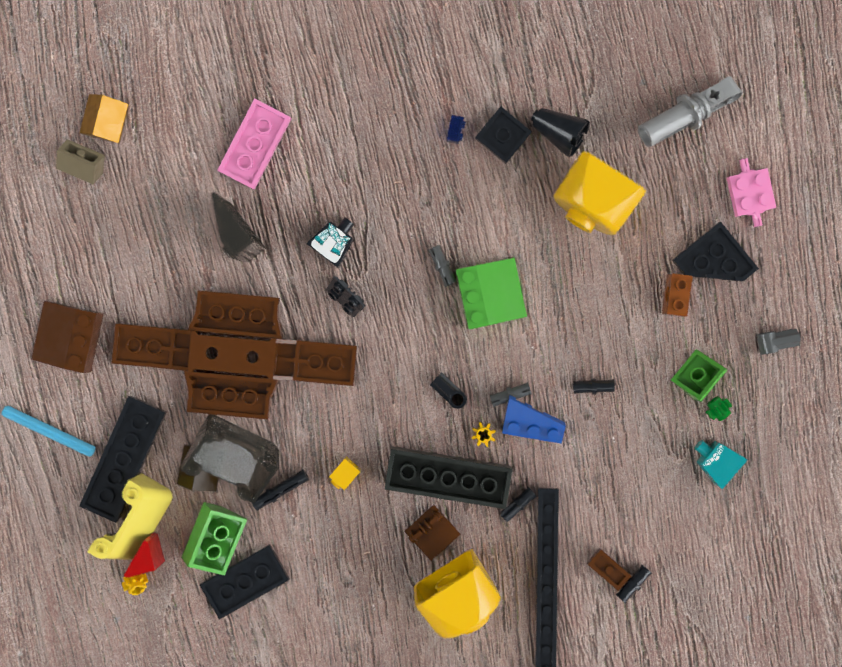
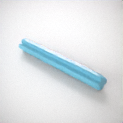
(48, 431)

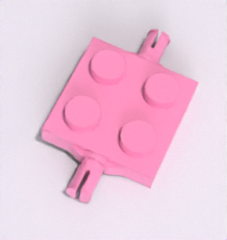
(751, 192)

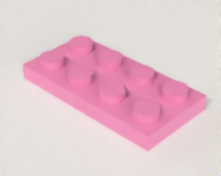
(254, 144)

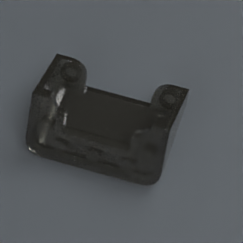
(233, 456)

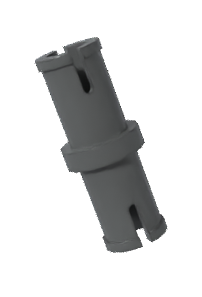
(442, 265)
(517, 392)

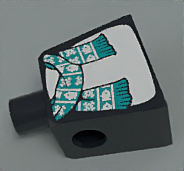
(333, 241)

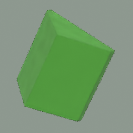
(698, 375)

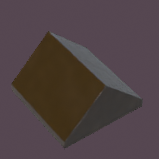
(202, 482)

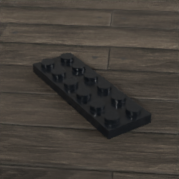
(122, 458)

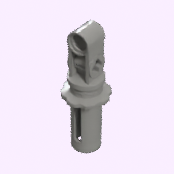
(689, 112)

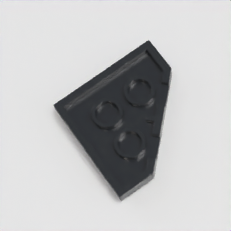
(716, 257)

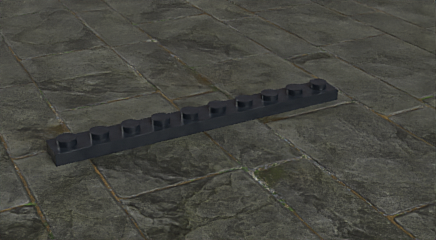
(547, 577)

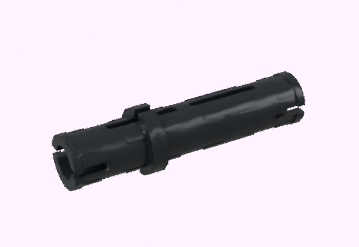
(279, 490)

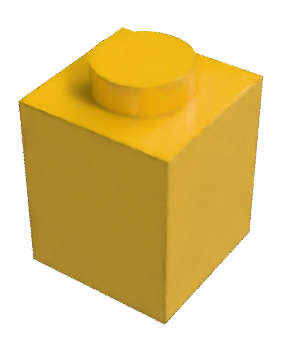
(344, 473)

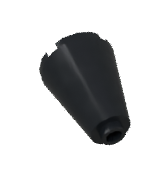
(561, 129)

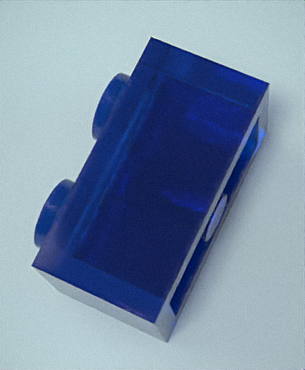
(455, 127)

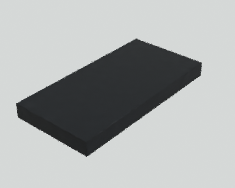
(244, 581)

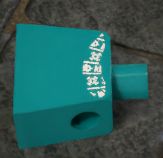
(719, 462)

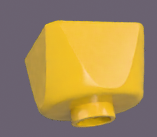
(597, 195)
(457, 596)

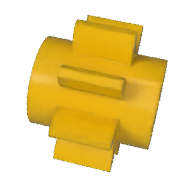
(485, 439)
(135, 584)

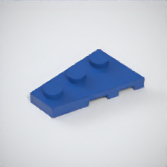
(530, 423)

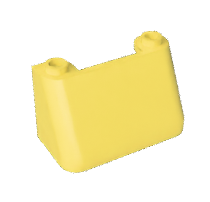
(149, 505)

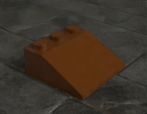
(67, 337)

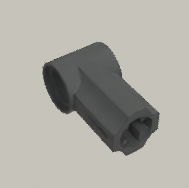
(774, 341)

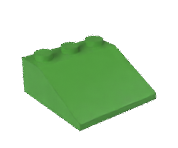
(491, 293)

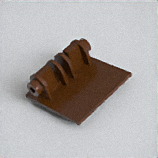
(432, 532)

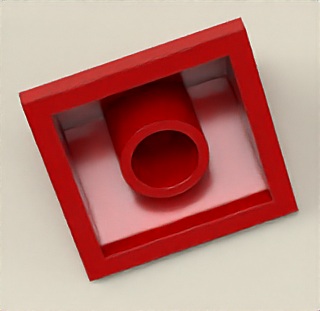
(147, 558)

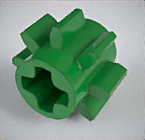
(718, 408)

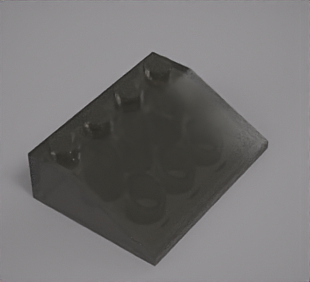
(234, 232)

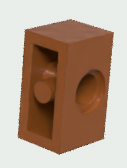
(677, 295)

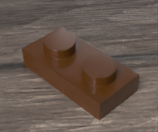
(608, 569)

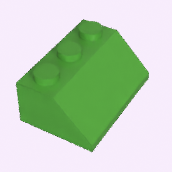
(213, 539)

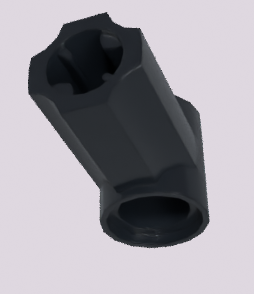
(447, 389)

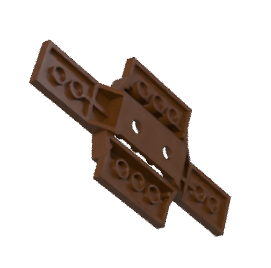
(233, 393)

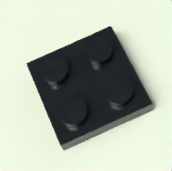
(503, 135)

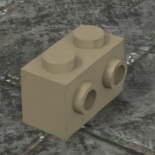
(80, 161)

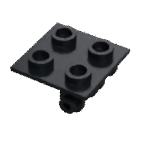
(350, 303)

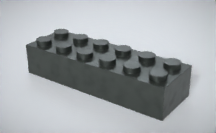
(448, 477)

